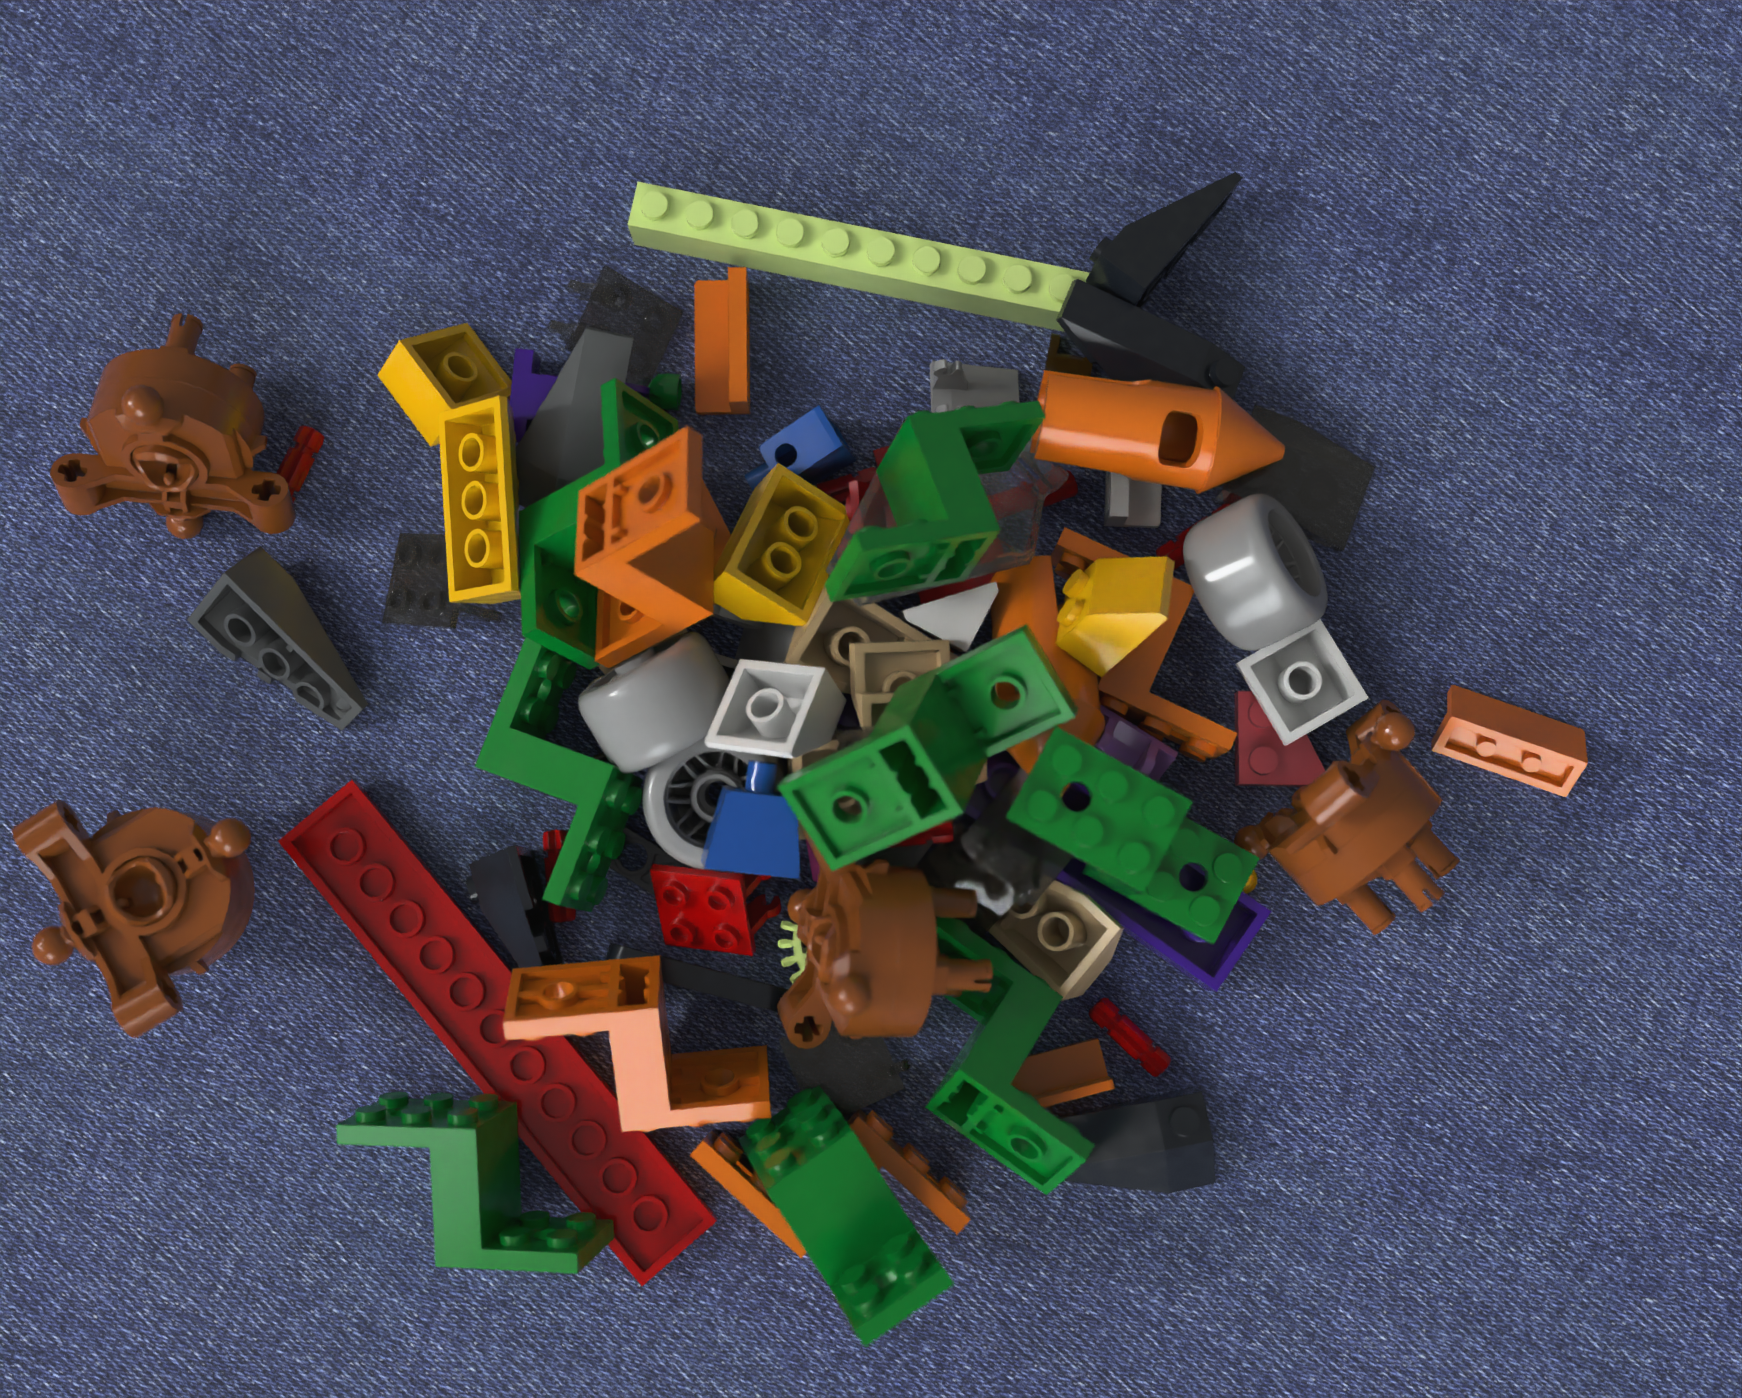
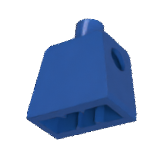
(813, 441)
(754, 828)

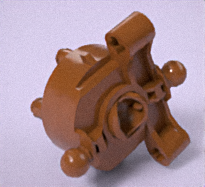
(175, 438)
(1360, 825)
(141, 899)
(873, 952)

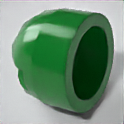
(666, 391)

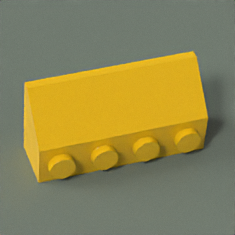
(480, 501)

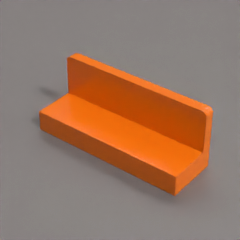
(722, 344)
(1511, 741)
(1064, 1073)

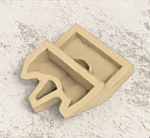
(884, 666)

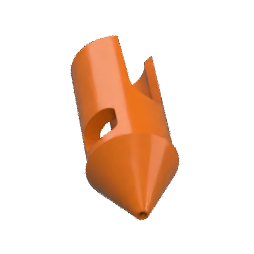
(1150, 431)
(1029, 598)

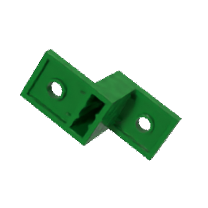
(935, 500)
(556, 603)
(928, 749)
(519, 752)
(1132, 835)
(978, 1089)
(478, 1184)
(844, 1214)

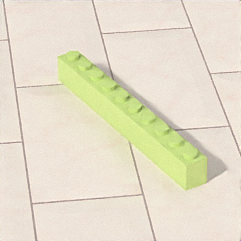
(850, 256)

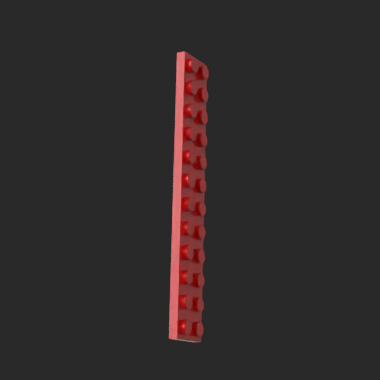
(462, 995)

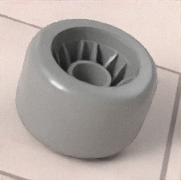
(1255, 572)
(655, 702)
(679, 800)

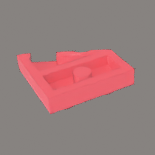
(1262, 756)

